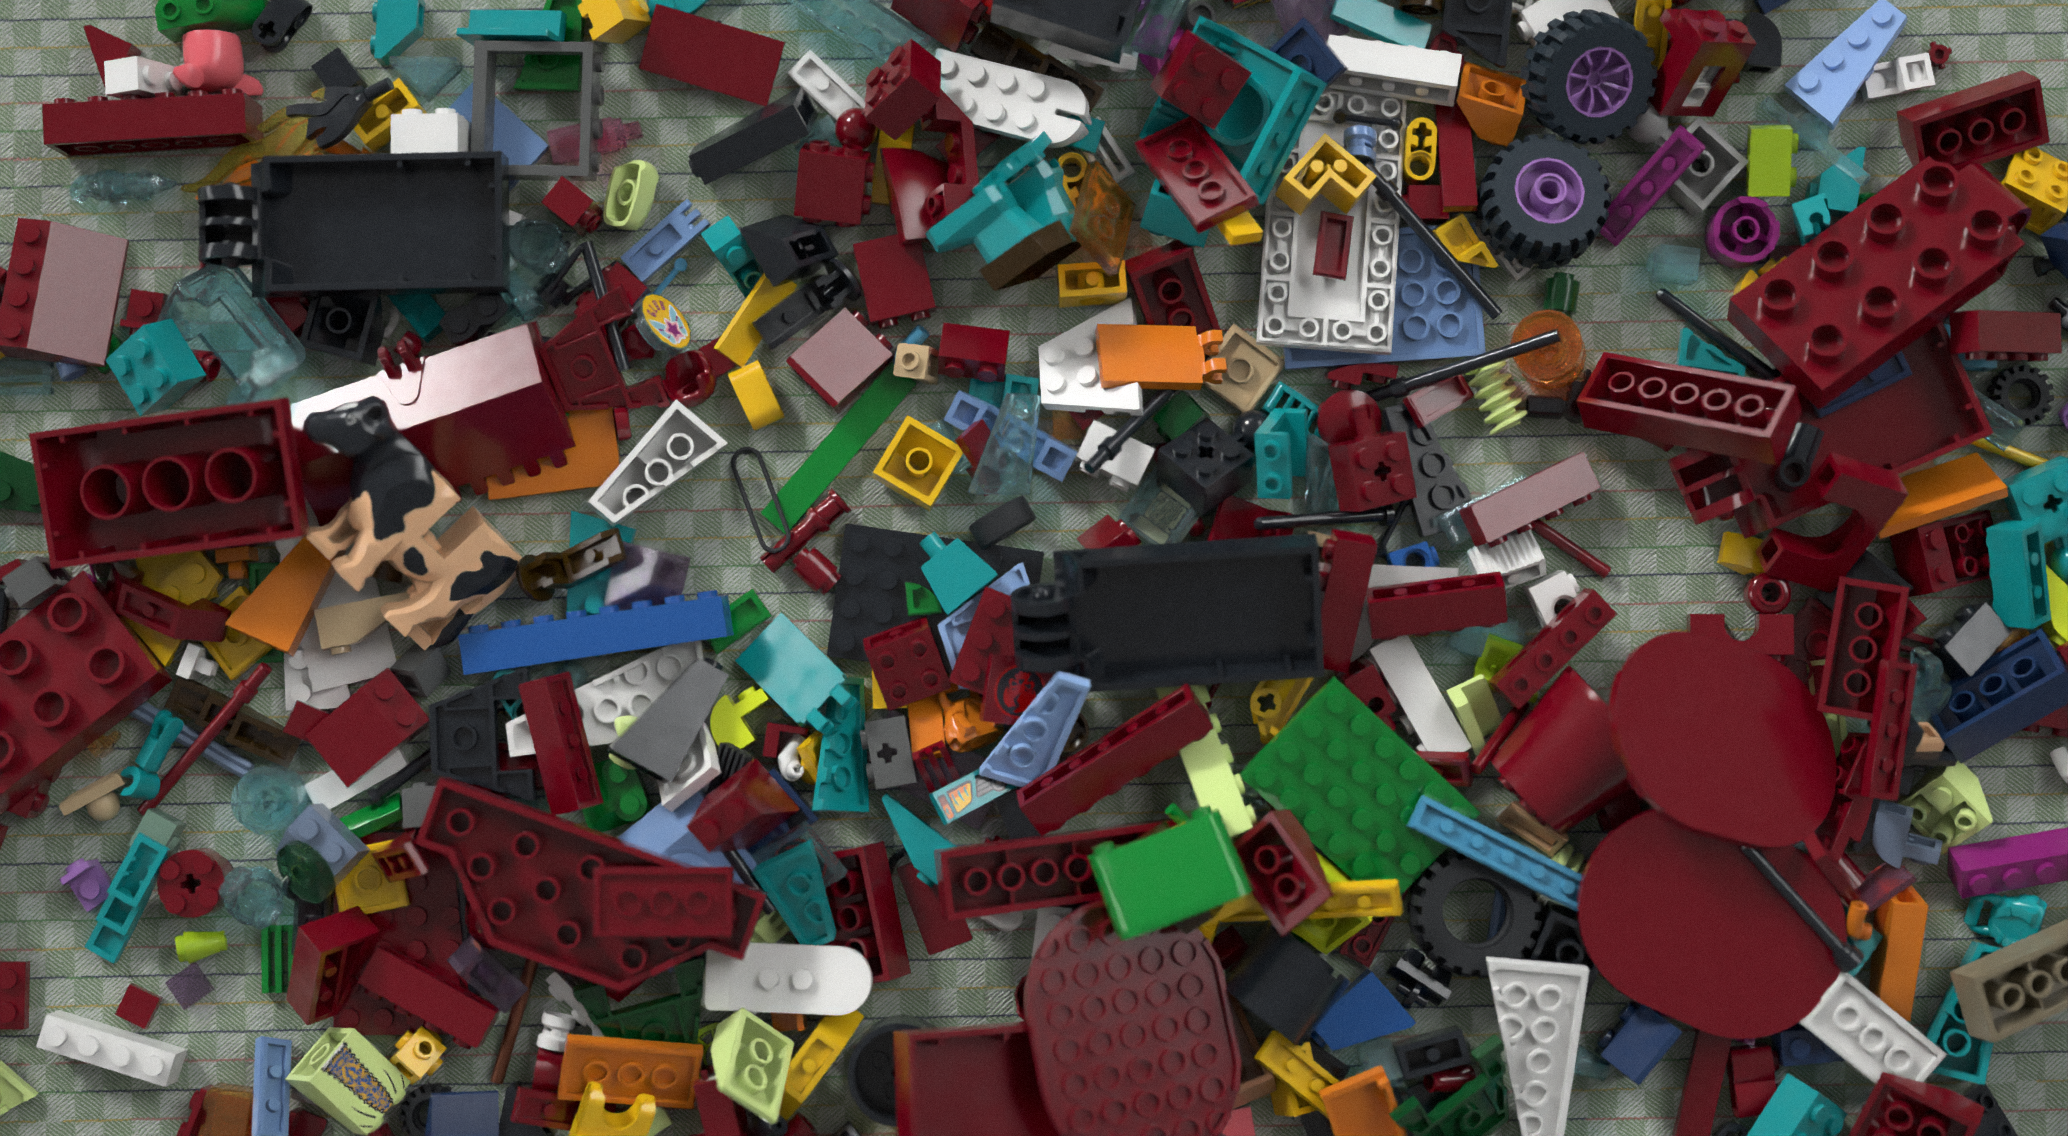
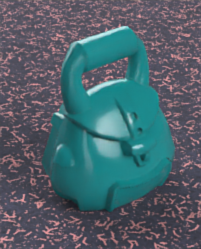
(2009, 917)

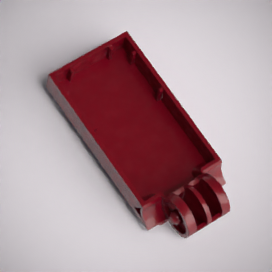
(1881, 276)
(1889, 429)
(67, 681)
(968, 1082)

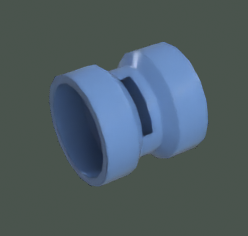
(1360, 142)

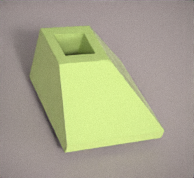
(1948, 805)

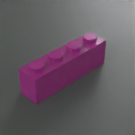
(2009, 863)

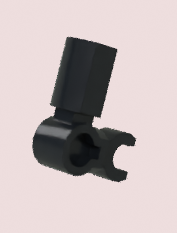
(1554, 407)

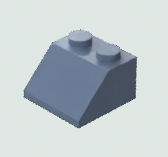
(329, 837)

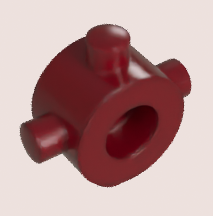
(1938, 54)

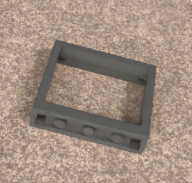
(592, 97)

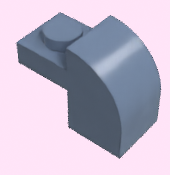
(1894, 841)

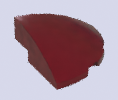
(909, 180)

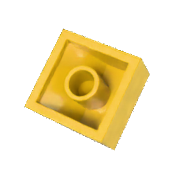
(918, 463)

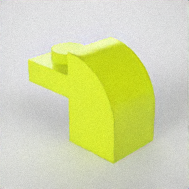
(728, 718)

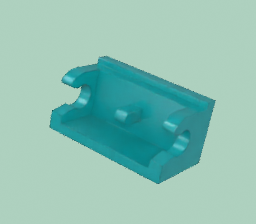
(1811, 217)

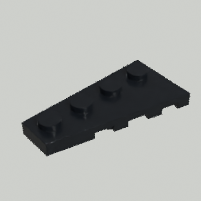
(1433, 471)

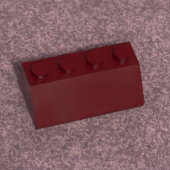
(1977, 122)
(1862, 633)

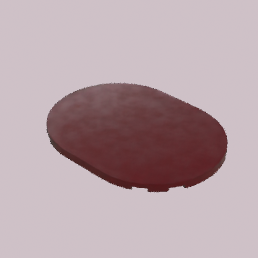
(1723, 741)
(1703, 931)
(1131, 1030)

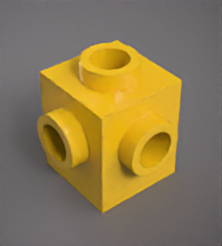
(418, 1053)

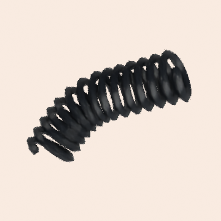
(896, 857)

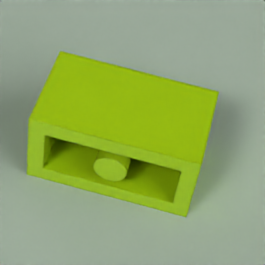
(1770, 160)

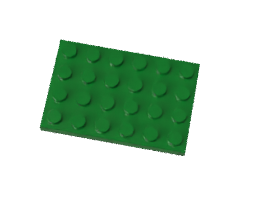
(1353, 787)

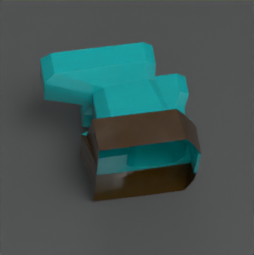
(1014, 226)

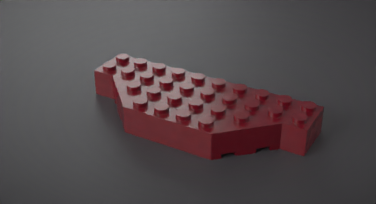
(535, 887)

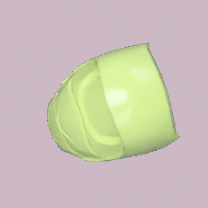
(630, 194)

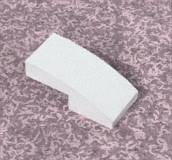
(1899, 77)

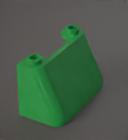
(1169, 874)

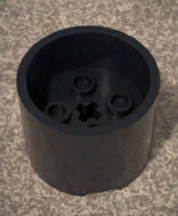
(1285, 983)
(873, 1065)

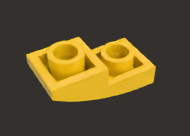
(1740, 553)

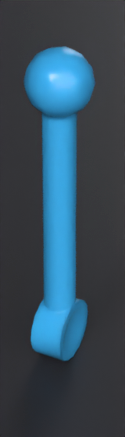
(680, 265)

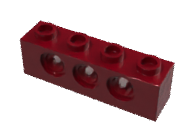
(1552, 647)

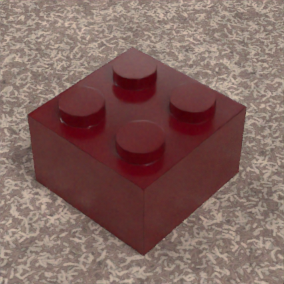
(1200, 79)

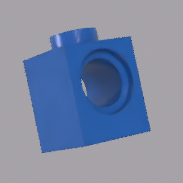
(1427, 554)

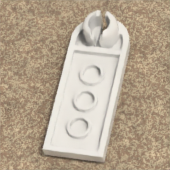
(1014, 99)

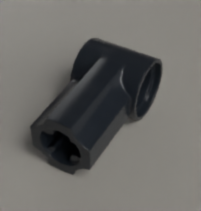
(1800, 455)

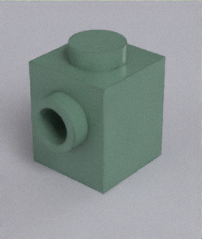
(162, 828)

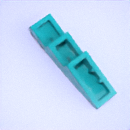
(127, 898)

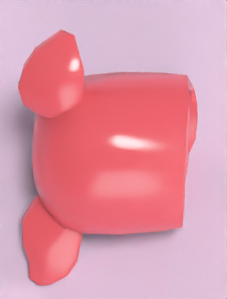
(214, 63)

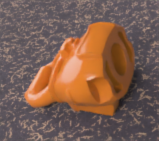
(962, 724)

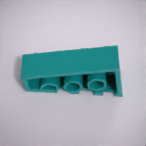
(1966, 1055)

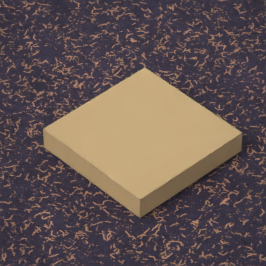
(1249, 370)

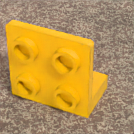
(2041, 185)

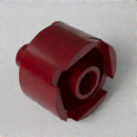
(176, 884)

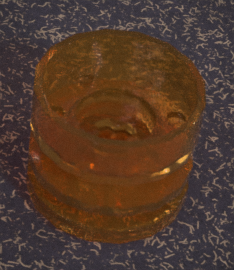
(1570, 355)

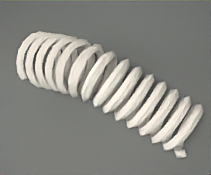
(394, 315)

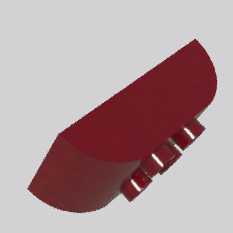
(170, 483)

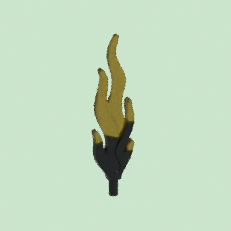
(299, 130)

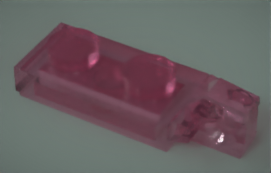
(566, 140)

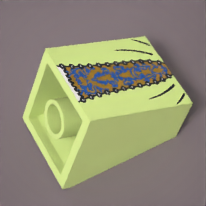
(349, 1079)

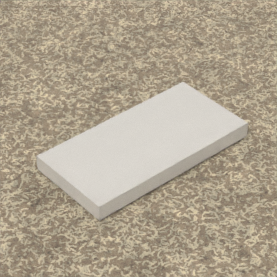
(1871, 1033)

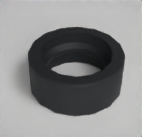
(1002, 522)

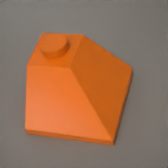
(1491, 102)

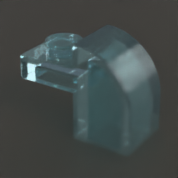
(1473, 639)
(1930, 690)

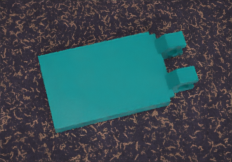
(796, 673)

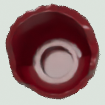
(689, 378)

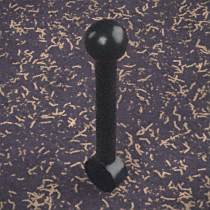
(1340, 117)
(1381, 547)

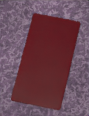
(925, 904)

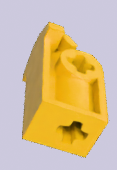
(1286, 697)

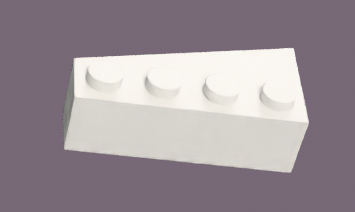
(662, 457)

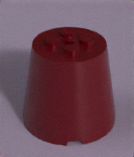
(1563, 756)

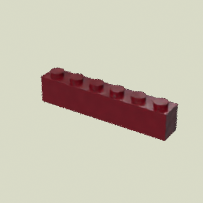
(1114, 760)

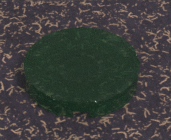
(306, 870)

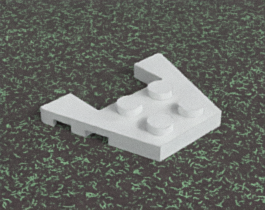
(1072, 369)

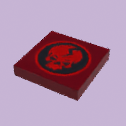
(1009, 689)

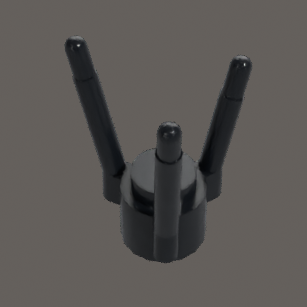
(554, 287)

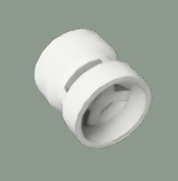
(555, 1030)

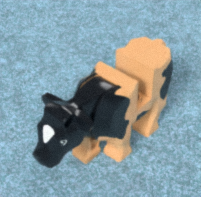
(389, 518)

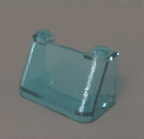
(239, 329)

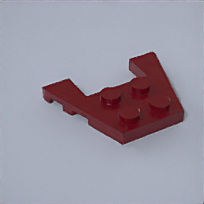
(584, 364)

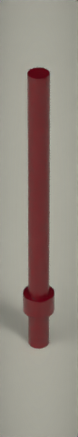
(243, 693)

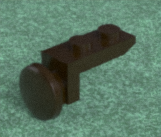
(549, 571)

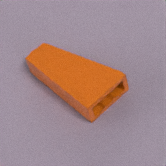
(286, 599)
(1899, 952)

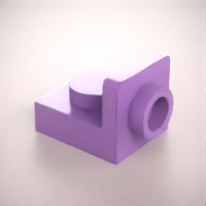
(88, 882)

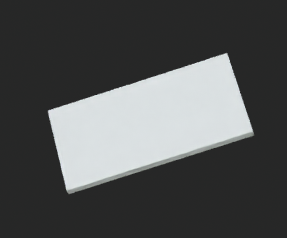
(1324, 311)

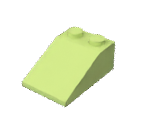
(751, 1063)

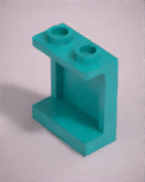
(1281, 452)

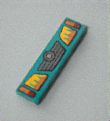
(967, 795)

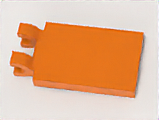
(1158, 356)

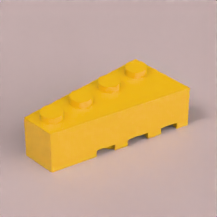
(615, 19)

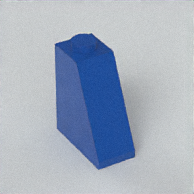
(1362, 1014)

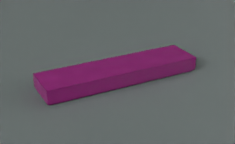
(1650, 184)

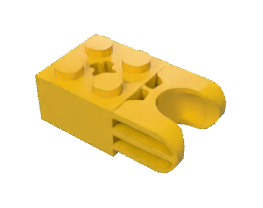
(596, 1121)

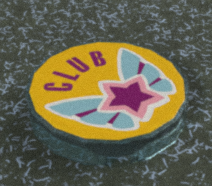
(662, 324)

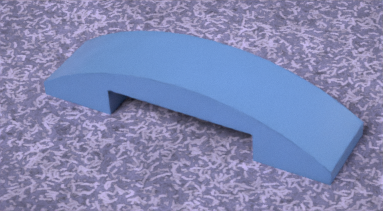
(1050, 454)

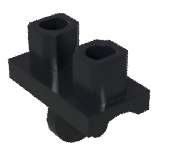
(1417, 985)

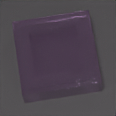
(190, 986)

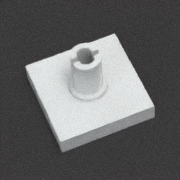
(694, 773)

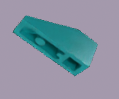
(918, 839)

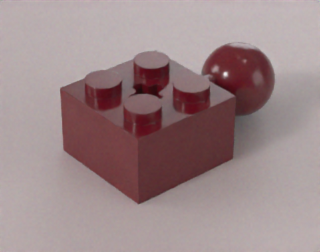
(894, 96)

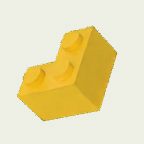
(1327, 171)

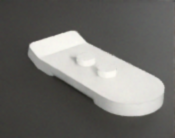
(787, 979)

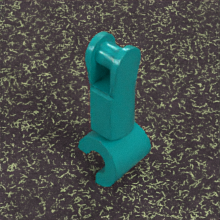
(151, 756)

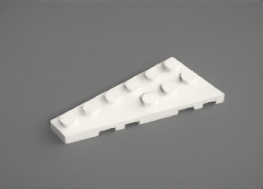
(617, 694)
(1540, 1028)

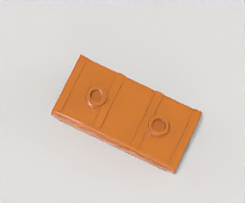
(1362, 1105)

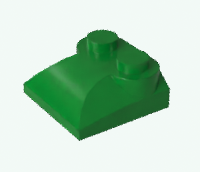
(623, 797)

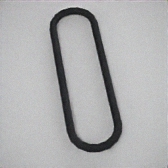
(773, 494)

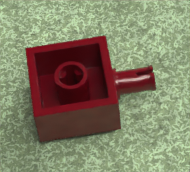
(1372, 466)

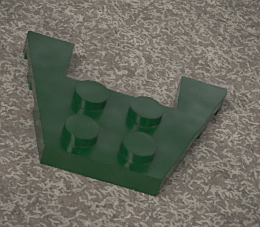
(662, 1019)
(1473, 1110)

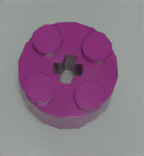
(1756, 222)

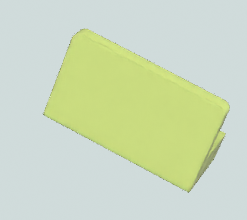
(1475, 710)

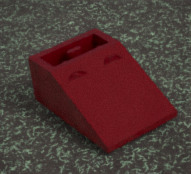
(1944, 553)

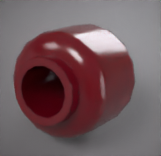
(1778, 592)

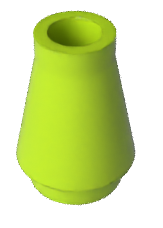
(199, 944)

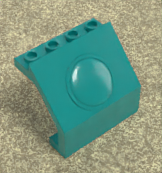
(1263, 117)

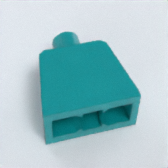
(954, 571)

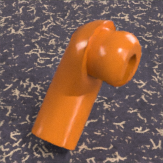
(1855, 922)

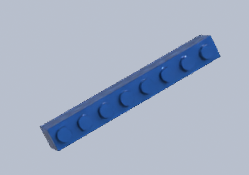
(595, 634)

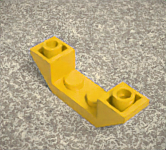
(816, 1057)

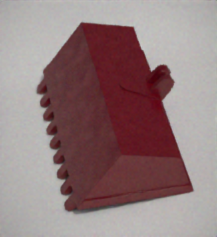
(464, 408)

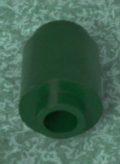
(1561, 293)

